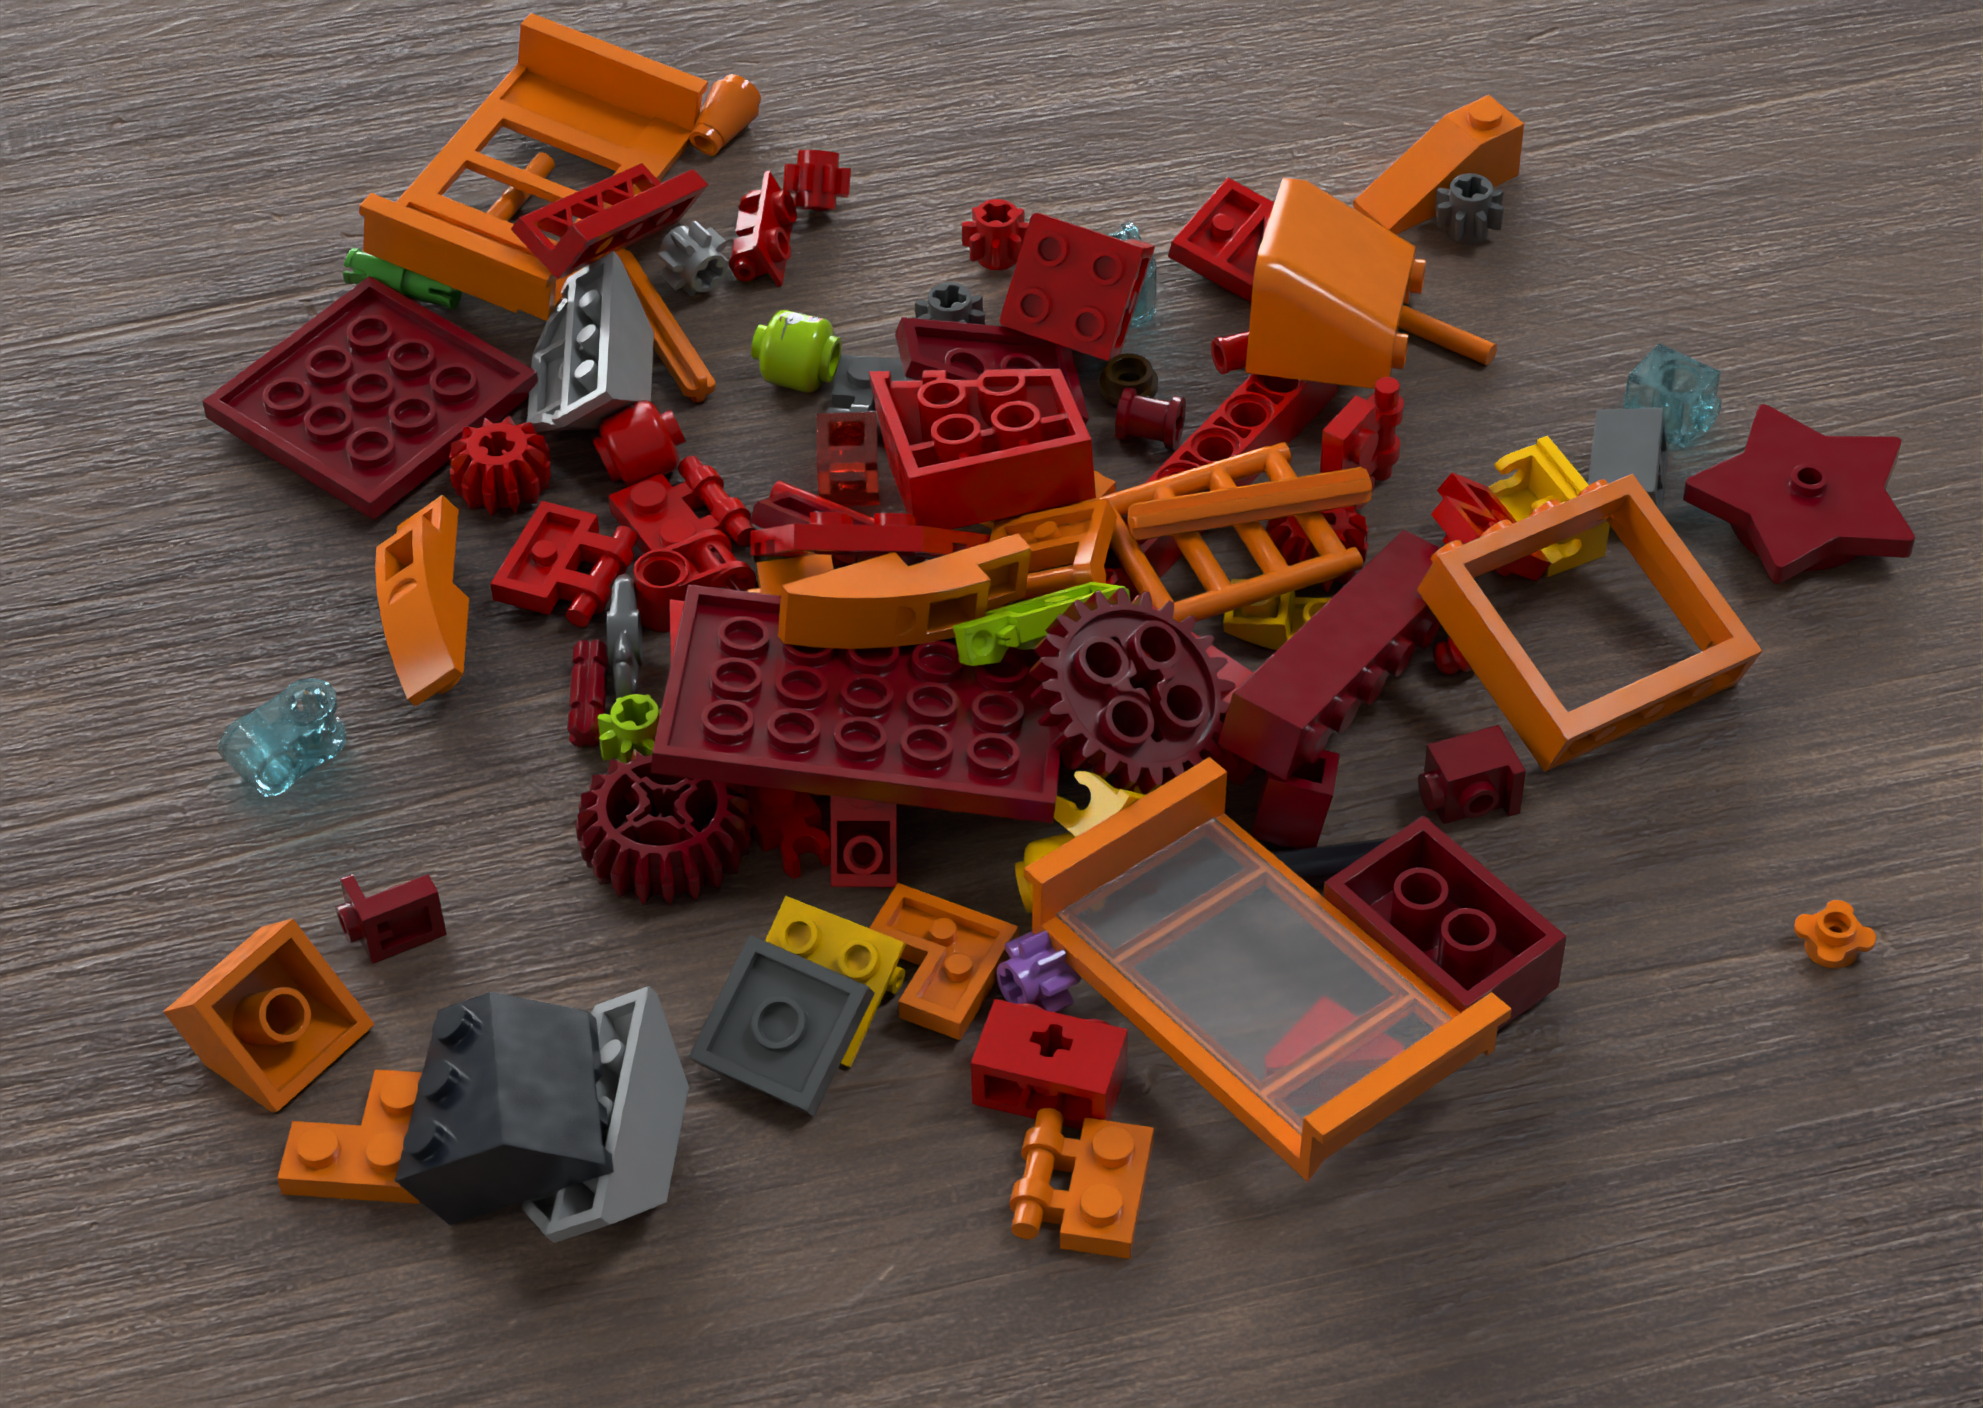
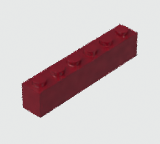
(1334, 662)

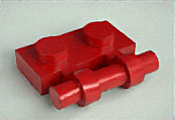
(1365, 434)
(665, 512)
(546, 562)

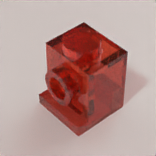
(848, 458)

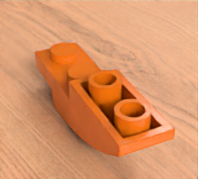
(419, 603)
(899, 604)

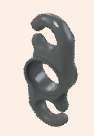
(624, 636)

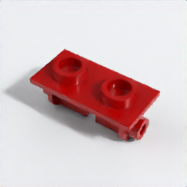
(763, 232)

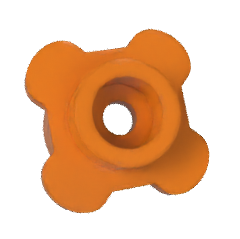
(1834, 935)

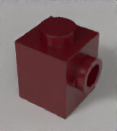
(1296, 808)

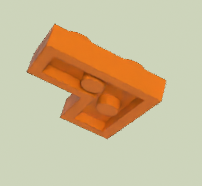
(955, 955)
(354, 1159)

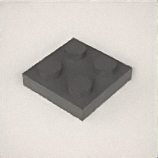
(781, 1025)

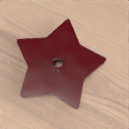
(1806, 496)

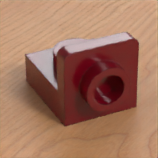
(391, 919)

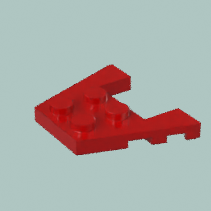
(836, 535)

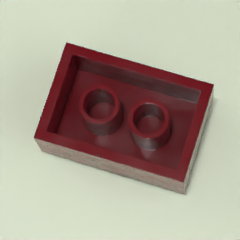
(1450, 920)

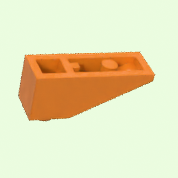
(1472, 139)

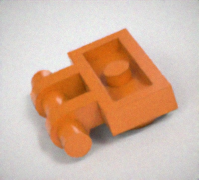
(1105, 1185)

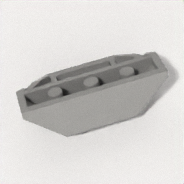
(592, 351)
(645, 1112)

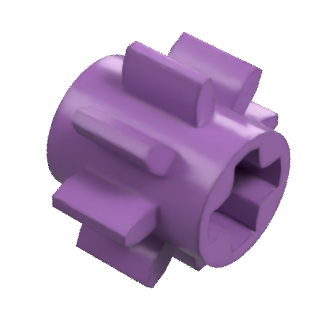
(1036, 973)

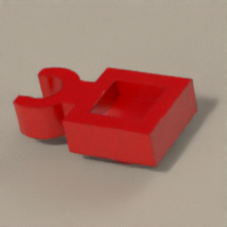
(788, 821)

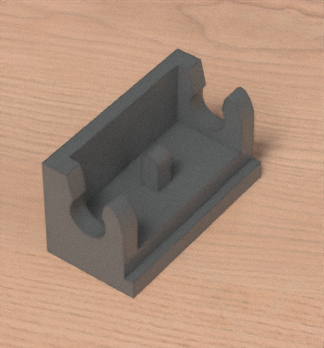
(1631, 444)

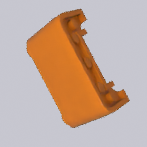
(1329, 292)

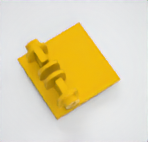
(843, 948)

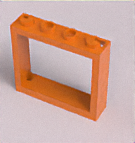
(1512, 677)

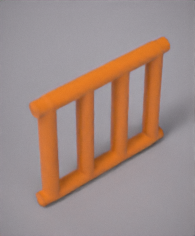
(1220, 593)

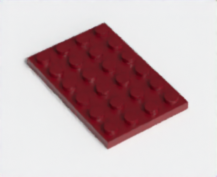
(851, 720)

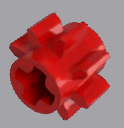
(817, 180)
(995, 234)

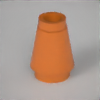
(726, 112)

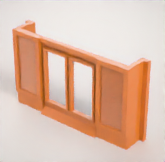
(562, 93)

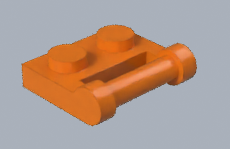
(1061, 538)

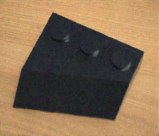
(505, 1107)

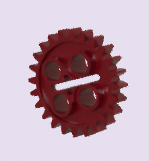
(1131, 689)

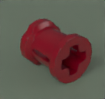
(1150, 418)

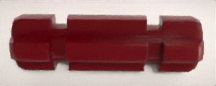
(587, 692)

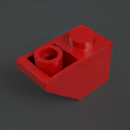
(863, 842)

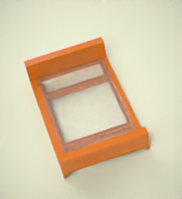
(1249, 972)

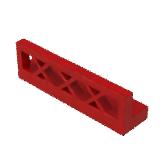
(610, 228)

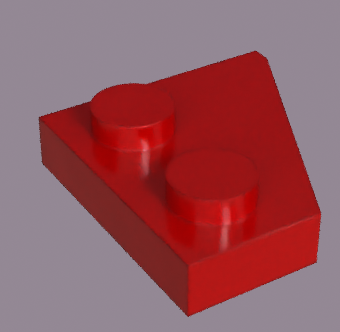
(1225, 237)

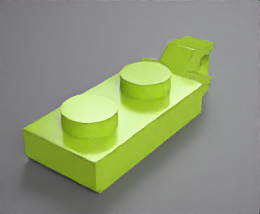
(1018, 624)

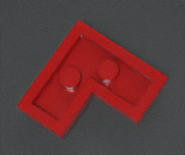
(1472, 509)

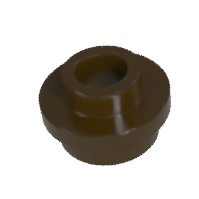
(1128, 371)

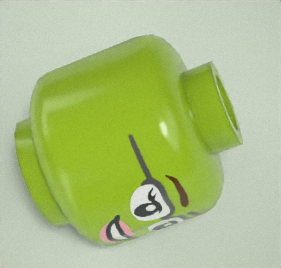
(797, 351)

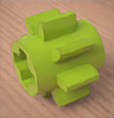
(629, 727)

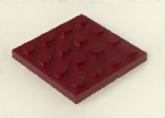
(369, 396)

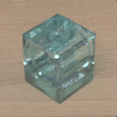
(1680, 387)

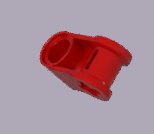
(668, 571)

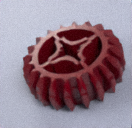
(664, 838)

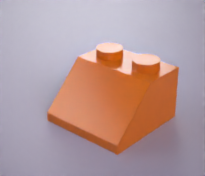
(270, 1015)

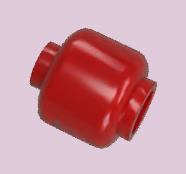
(639, 443)

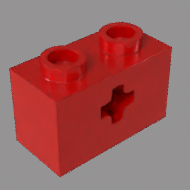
(1048, 1061)

